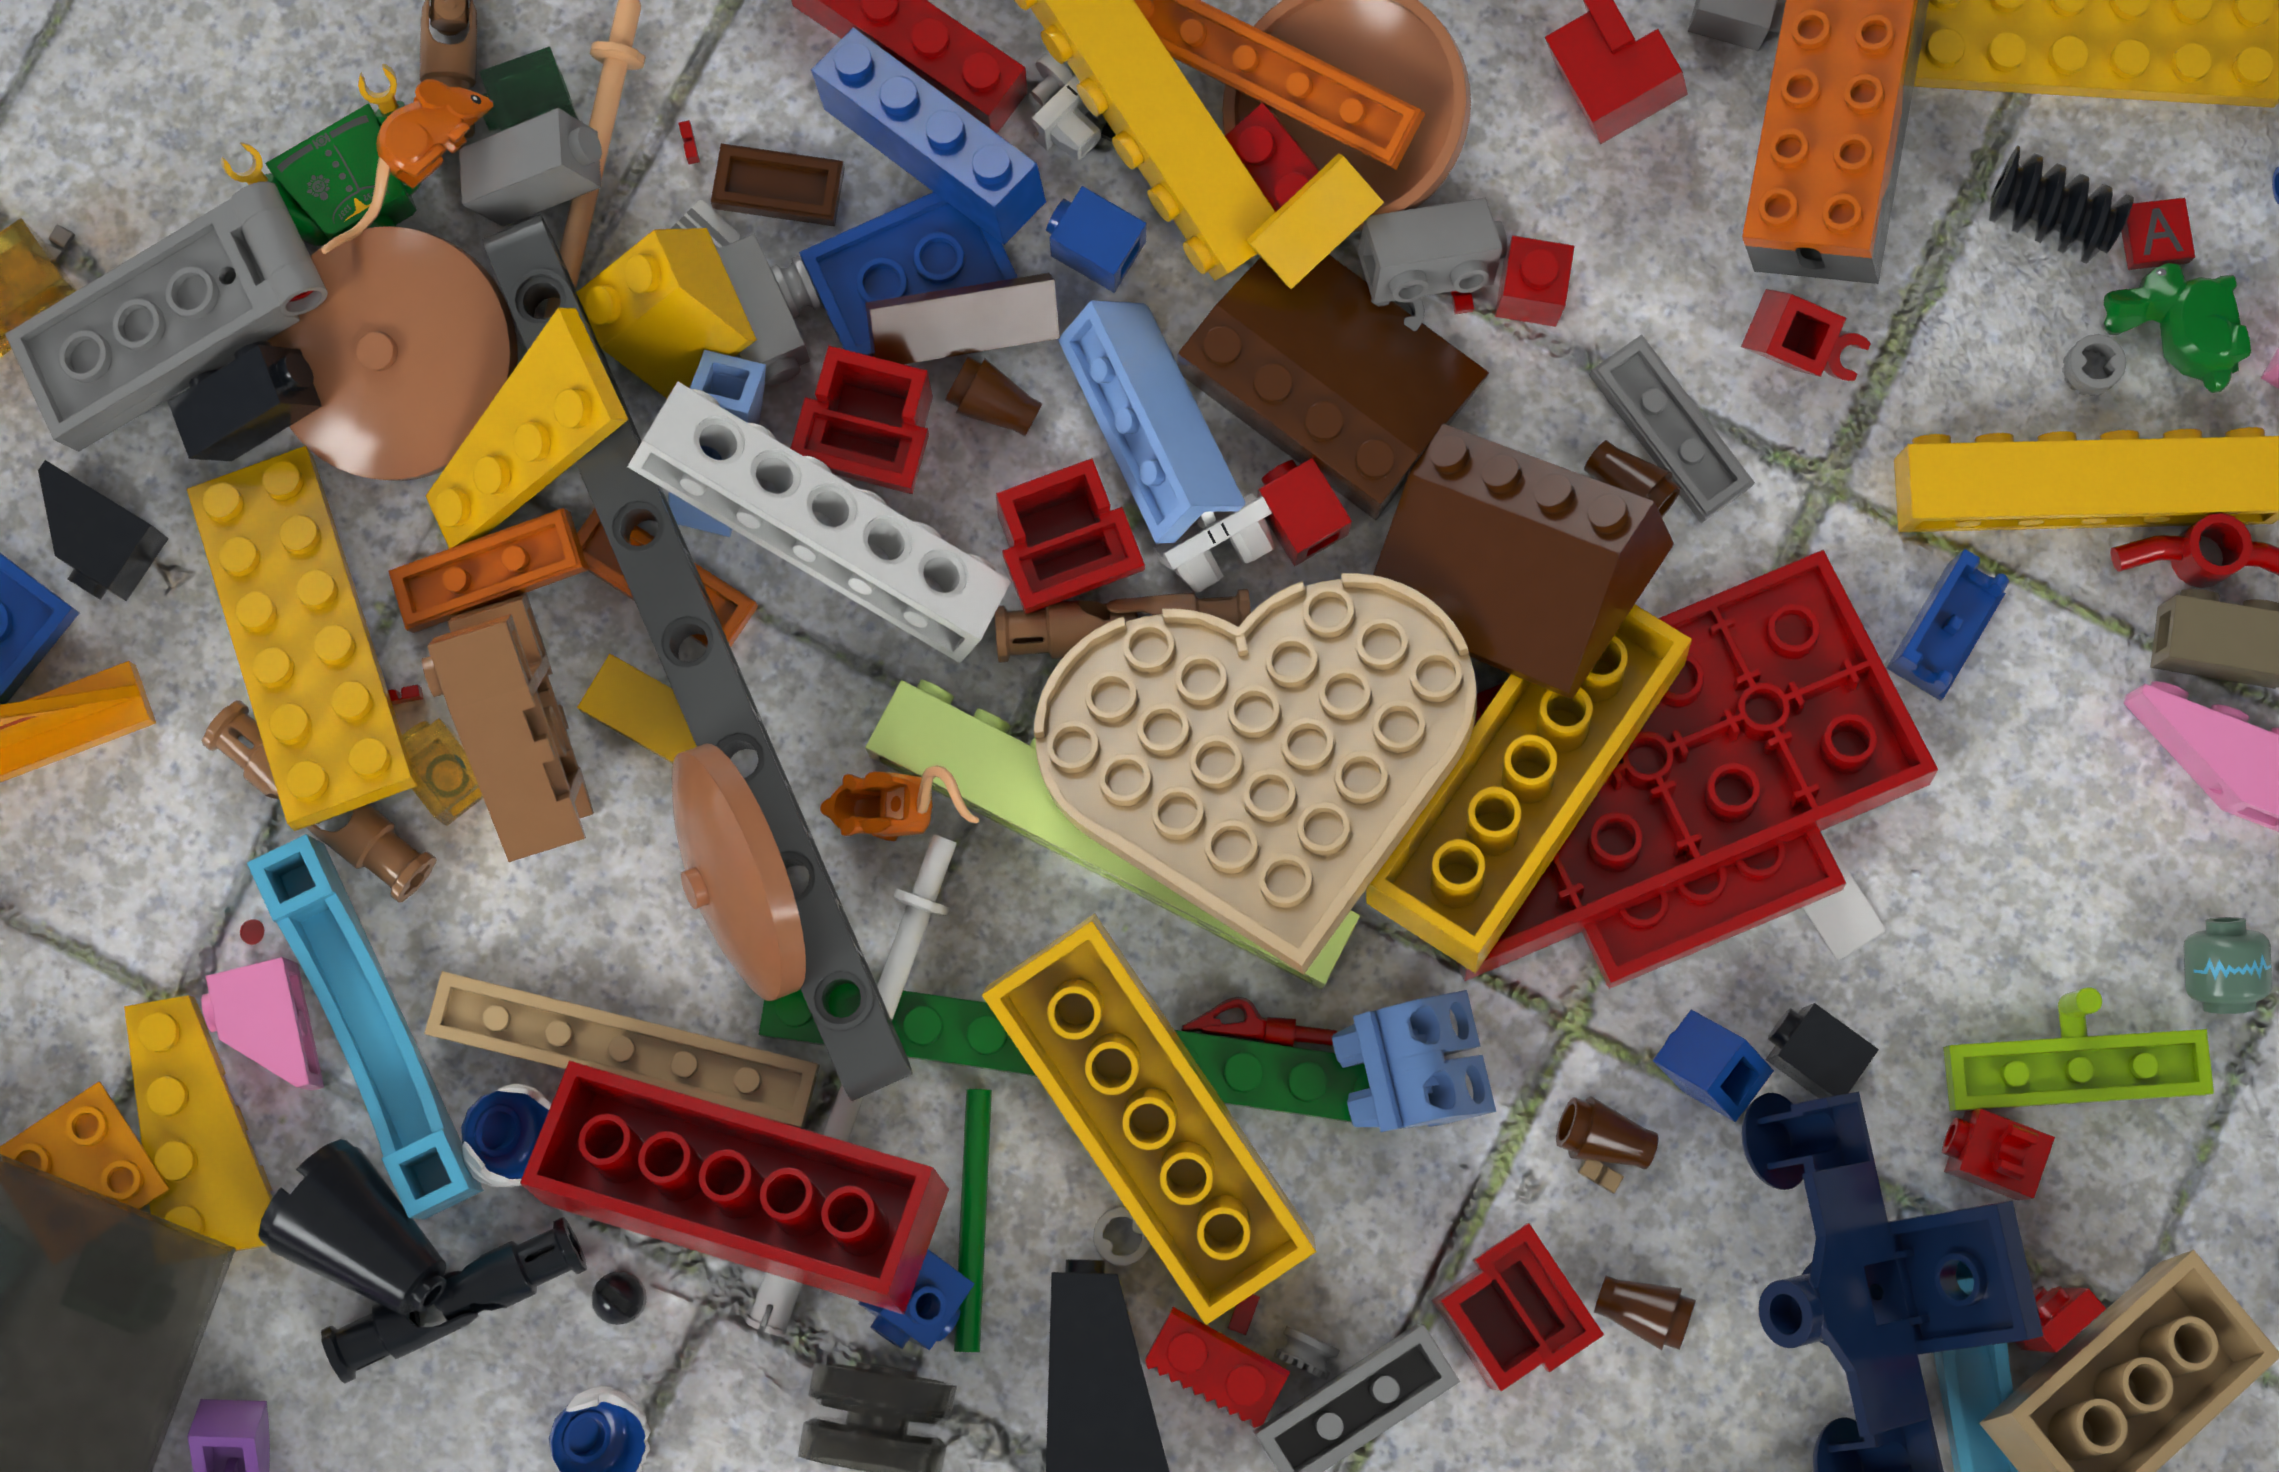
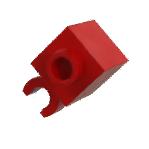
(1801, 335)
(1997, 1153)

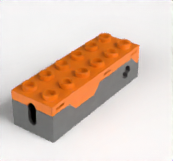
(1833, 137)

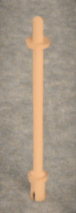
(616, 58)

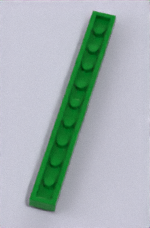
(972, 1036)

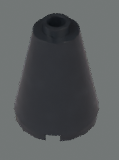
(354, 1231)

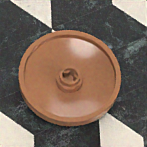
(1392, 48)
(400, 353)
(736, 872)

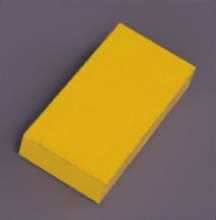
(1315, 221)
(637, 709)

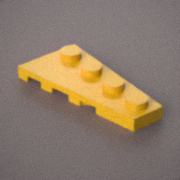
(531, 433)
(194, 1125)

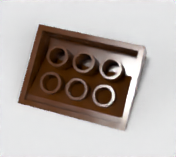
(1330, 376)
(1522, 555)

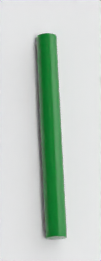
(973, 1216)

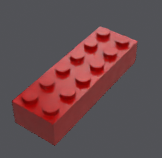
(736, 1186)

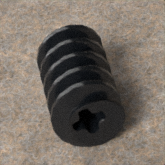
(2059, 206)

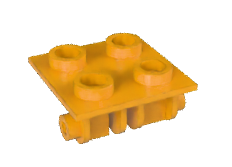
(92, 1148)

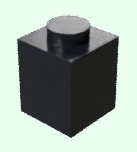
(1819, 1051)

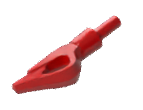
(1270, 1029)

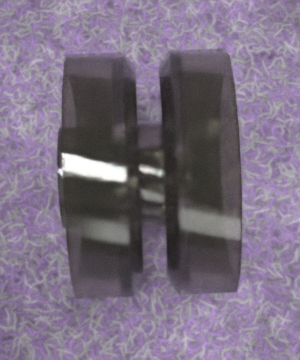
(879, 1410)

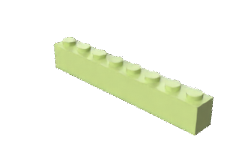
(1004, 783)

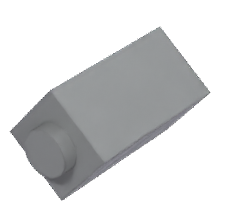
(530, 167)
(1431, 250)
(776, 333)

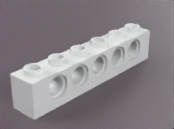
(787, 527)

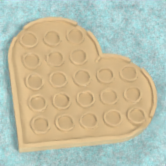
(1264, 755)

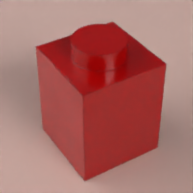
(1534, 281)
(1303, 509)

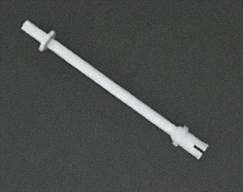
(782, 1293)

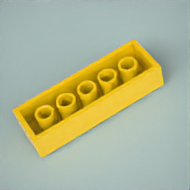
(1521, 793)
(1150, 1119)

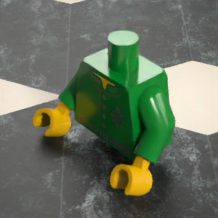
(333, 173)

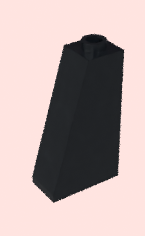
(1096, 1383)

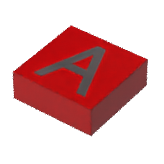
(2158, 234)

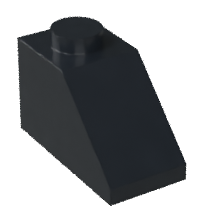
(97, 536)

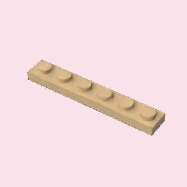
(659, 1055)

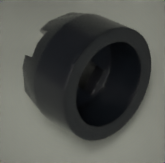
(626, 1286)

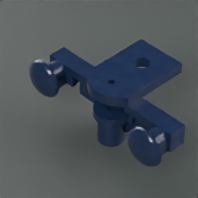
(1881, 1285)

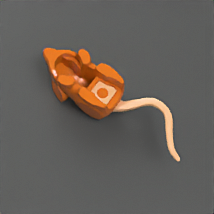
(415, 139)
(889, 803)

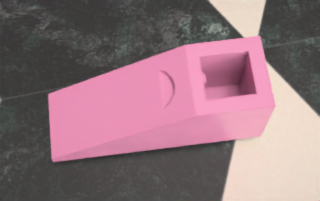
(2216, 748)

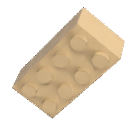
(2136, 1378)

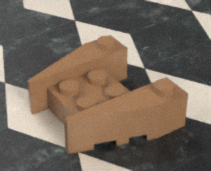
(511, 725)

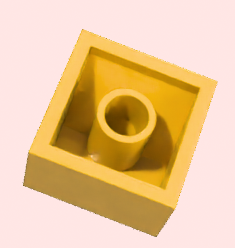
(665, 307)

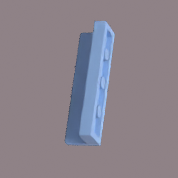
(1148, 417)

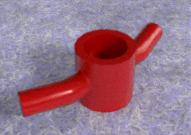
(2185, 554)

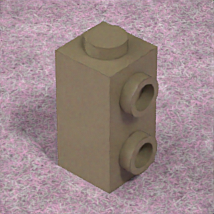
(2218, 638)

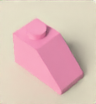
(265, 1018)

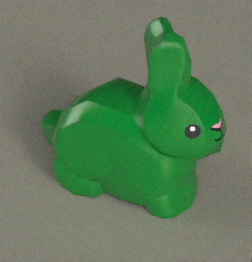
(2195, 318)

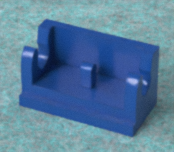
(1948, 625)

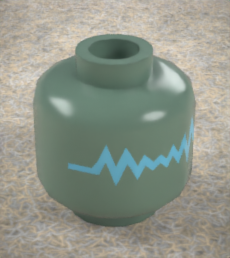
(2227, 966)

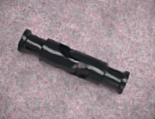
(488, 1283)

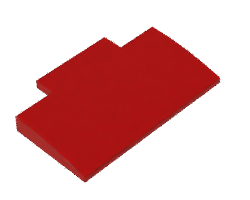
(1729, 782)

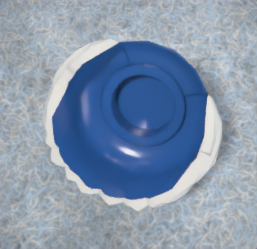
(502, 1134)
(600, 1433)

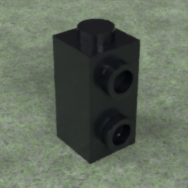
(244, 402)

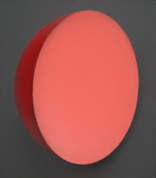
(252, 931)

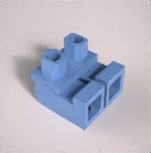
(1407, 1065)

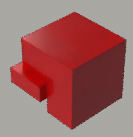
(1612, 73)
(867, 419)
(1064, 537)
(1516, 1311)

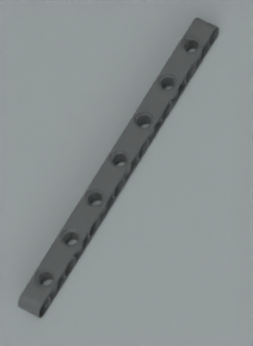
(712, 687)

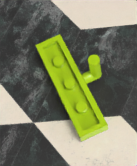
(2078, 1065)

